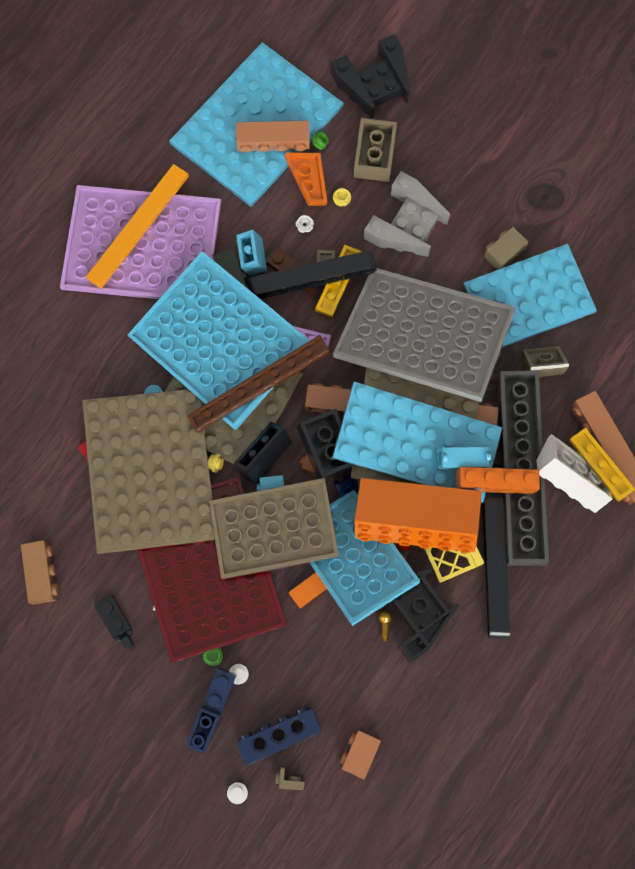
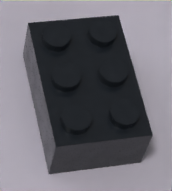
(319, 439)

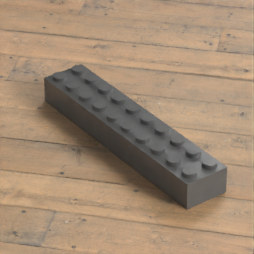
(519, 449)

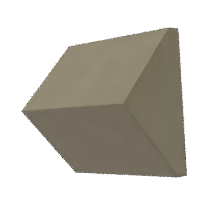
(546, 360)

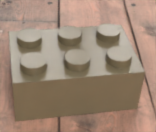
(375, 149)

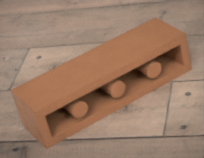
(272, 136)

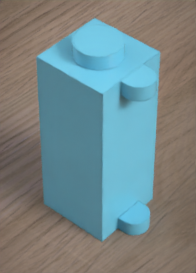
(463, 457)

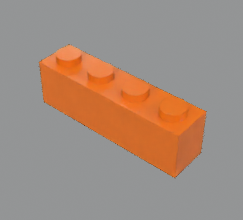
(497, 480)

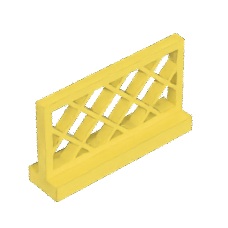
(474, 559)

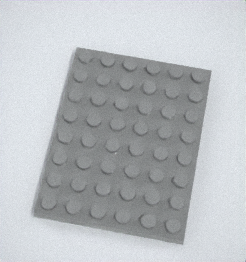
(425, 333)

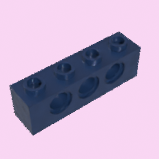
(252, 754)

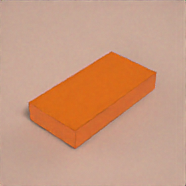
(307, 590)

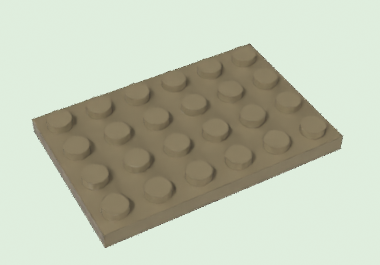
(273, 528)

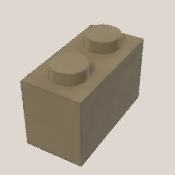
(505, 249)

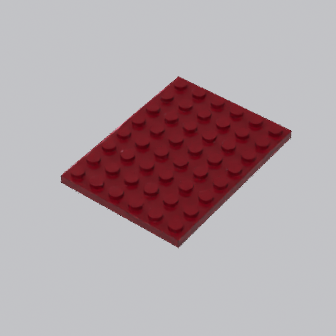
(198, 606)

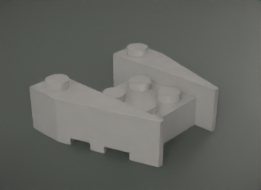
(412, 222)

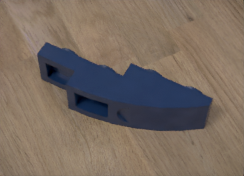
(211, 710)

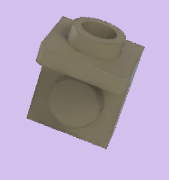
(292, 783)

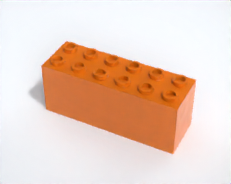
(417, 515)

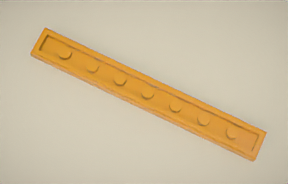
(137, 226)

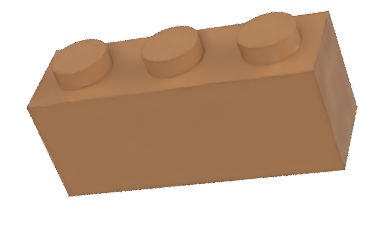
(39, 572)

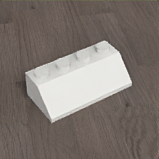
(572, 474)

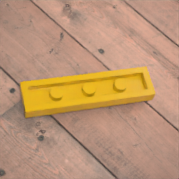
(334, 291)
(602, 464)

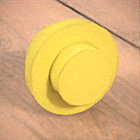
(341, 197)
(215, 463)

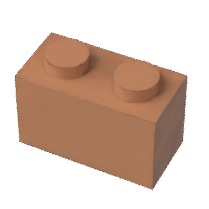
(360, 754)

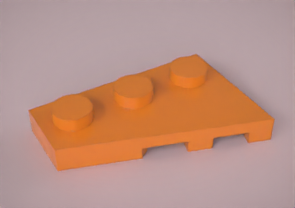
(309, 176)

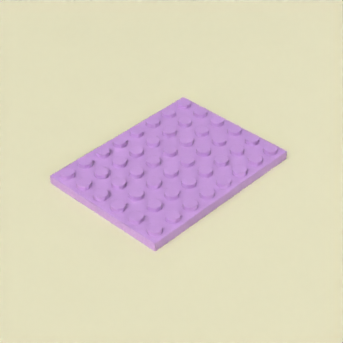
(158, 258)

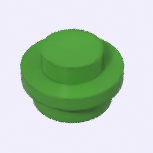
(320, 140)
(213, 657)

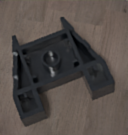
(375, 83)
(423, 614)

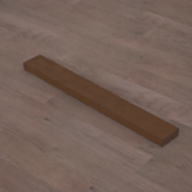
(258, 383)

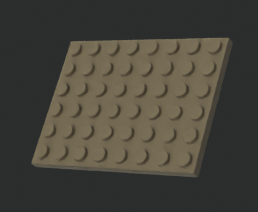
(147, 471)

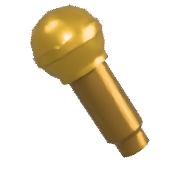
(385, 618)

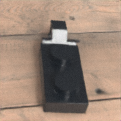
(114, 621)

